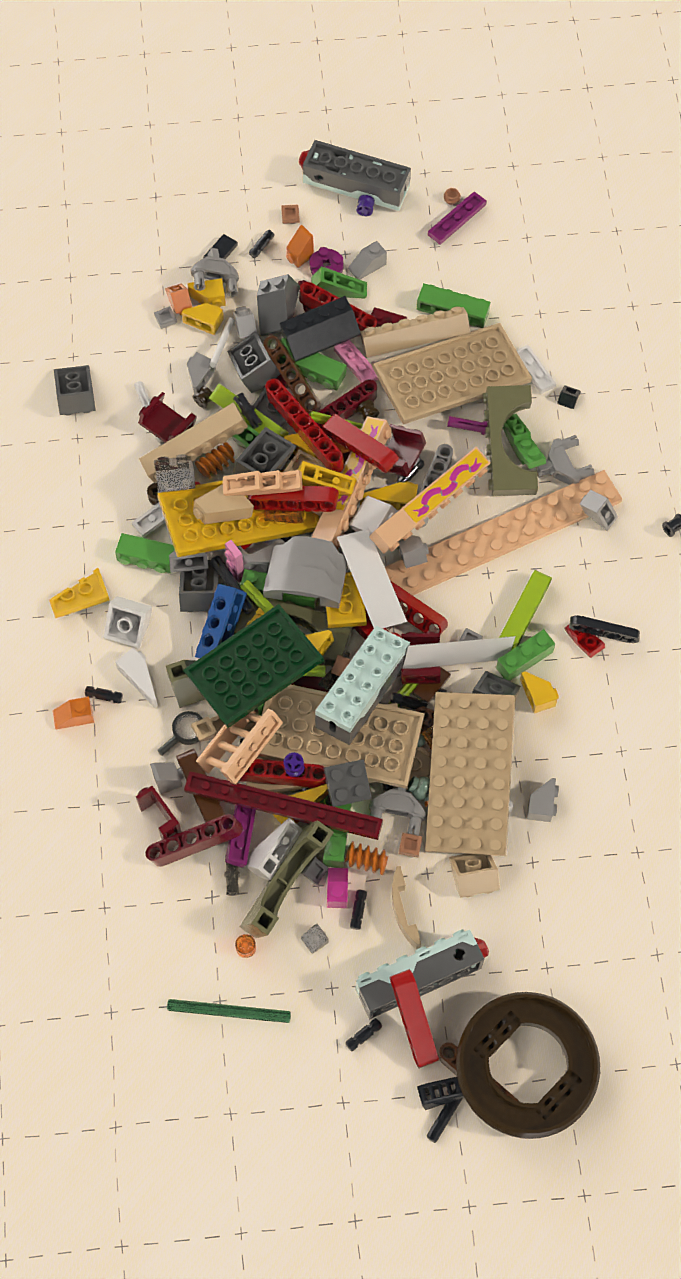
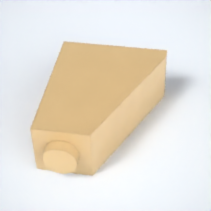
(216, 507)

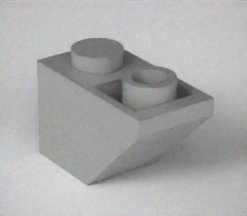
(244, 321)
(541, 802)

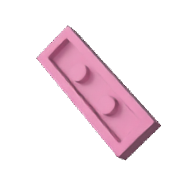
(355, 361)
(234, 560)

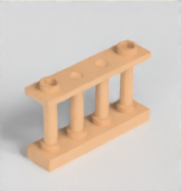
(247, 751)

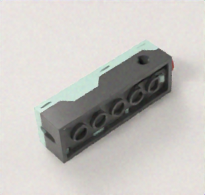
(355, 174)
(362, 685)
(430, 967)

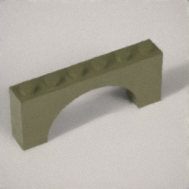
(506, 476)
(310, 619)
(264, 912)

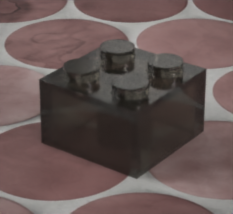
(174, 473)

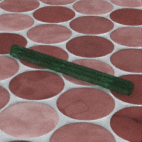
(229, 1010)

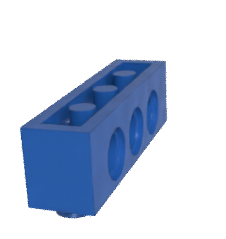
(221, 618)

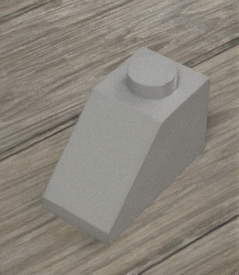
(368, 260)
(199, 371)
(599, 509)
(413, 551)
(188, 563)
(167, 776)

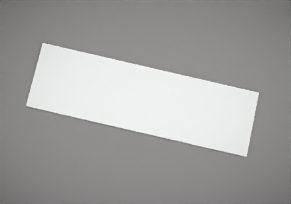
(371, 579)
(457, 652)

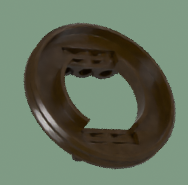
(564, 1101)

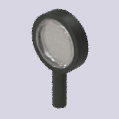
(182, 731)

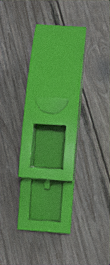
(522, 444)

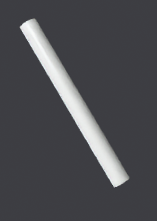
(222, 341)

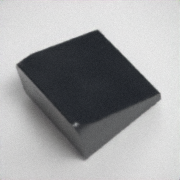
(568, 397)

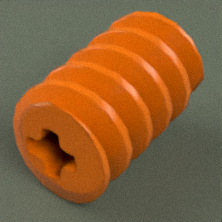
(215, 460)
(366, 858)

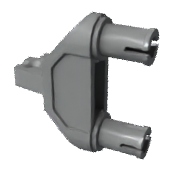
(215, 268)
(559, 464)
(261, 559)
(401, 803)

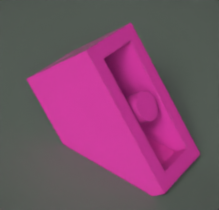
(337, 888)

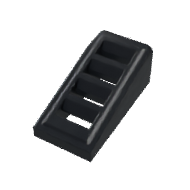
(439, 1085)

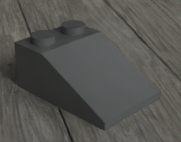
(276, 302)
(253, 362)
(74, 390)
(265, 454)
(197, 589)

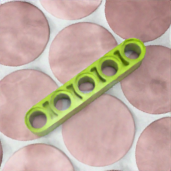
(224, 397)
(526, 607)

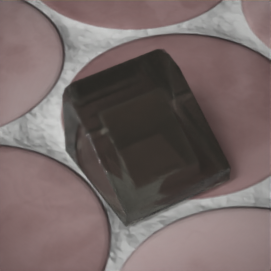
(314, 938)

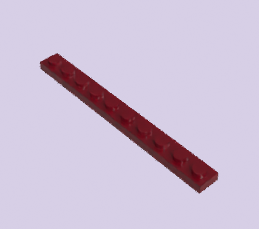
(283, 805)

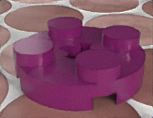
(329, 256)

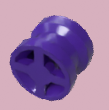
(365, 205)
(293, 759)

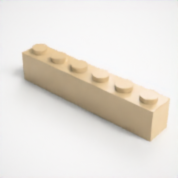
(415, 331)
(199, 438)

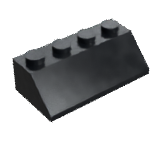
(320, 328)

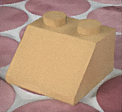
(474, 874)

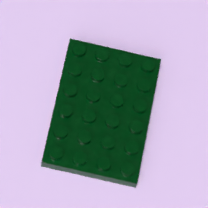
(253, 665)

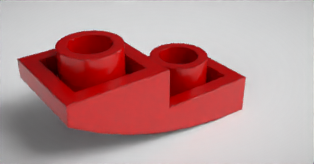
(588, 643)

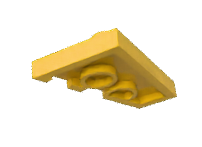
(85, 594)

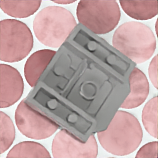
(306, 569)

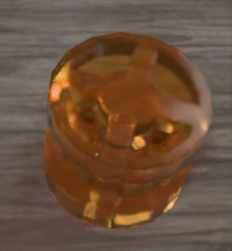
(245, 941)

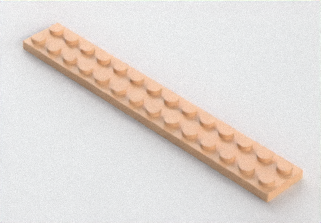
(501, 535)

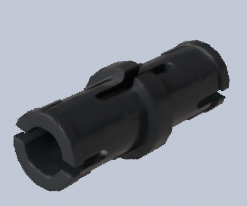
(247, 410)

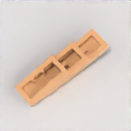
(262, 483)

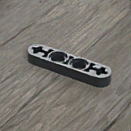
(604, 629)

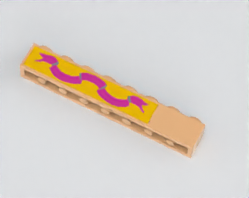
(429, 500)
(337, 522)

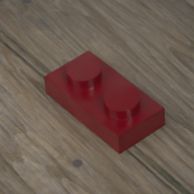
(383, 316)

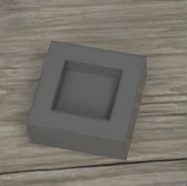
(315, 870)

